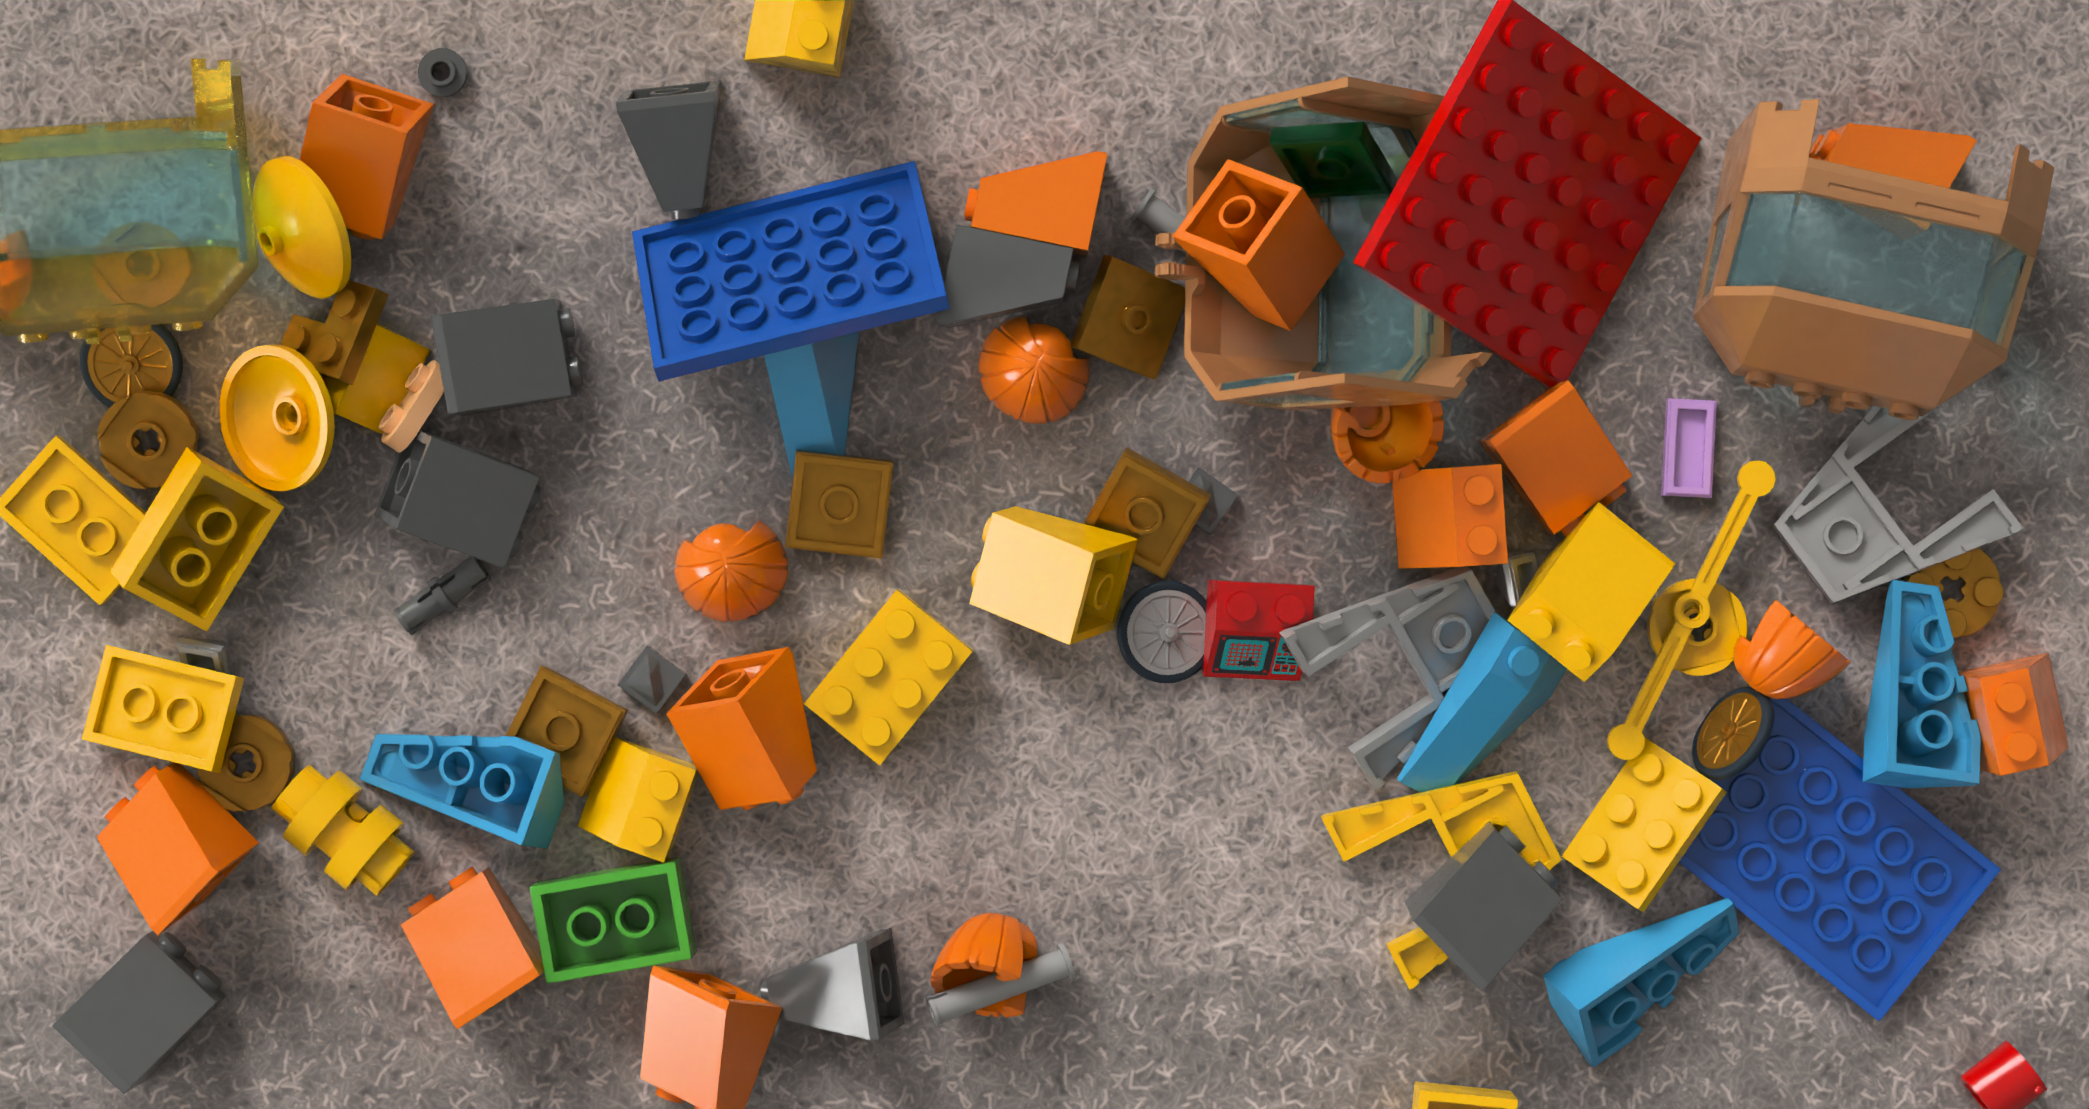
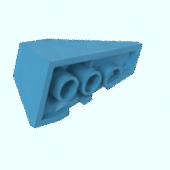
(814, 394)
(1486, 703)
(1917, 705)
(483, 781)
(1616, 981)

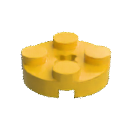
(1716, 648)

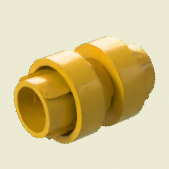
(327, 817)

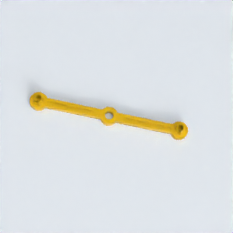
(1754, 480)

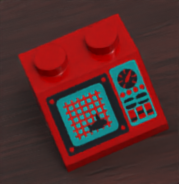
(1246, 625)

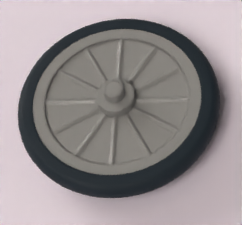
(1163, 631)

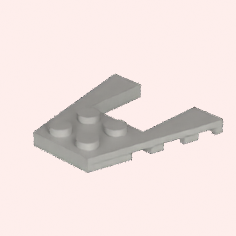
(1851, 539)
(1435, 627)

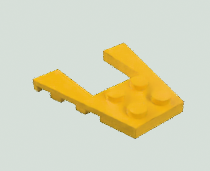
(1457, 815)

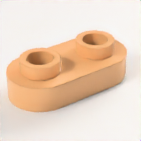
(404, 421)

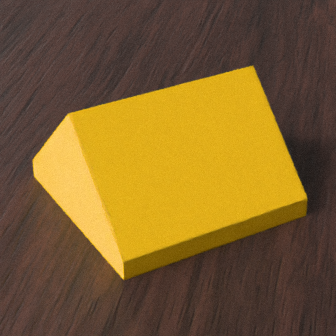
(379, 379)

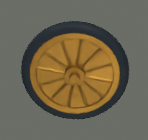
(123, 368)
(1733, 734)

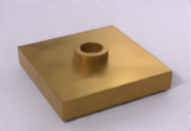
(1129, 317)
(839, 504)
(1150, 506)
(570, 722)

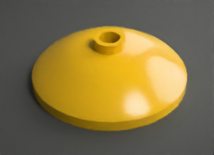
(301, 227)
(276, 417)

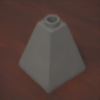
(674, 140)
(843, 990)

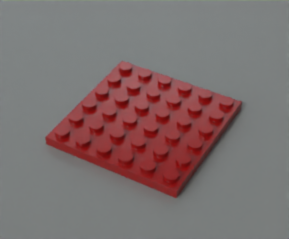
(1528, 196)

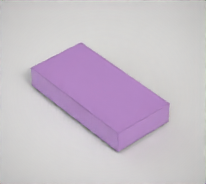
(1688, 448)

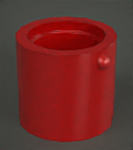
(2003, 1080)

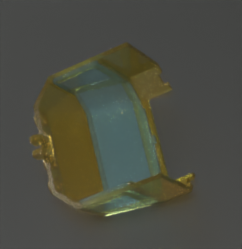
(128, 218)

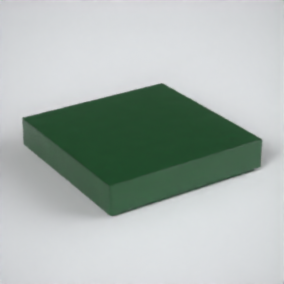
(1333, 159)

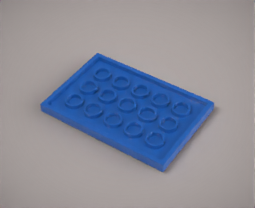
(788, 271)
(1835, 864)

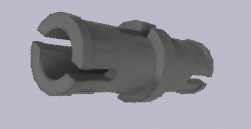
(442, 594)

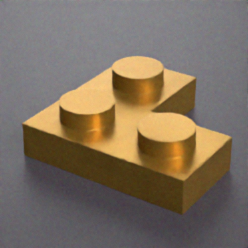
(342, 341)

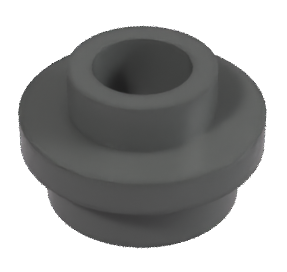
(457, 76)

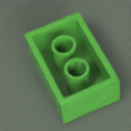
(613, 920)

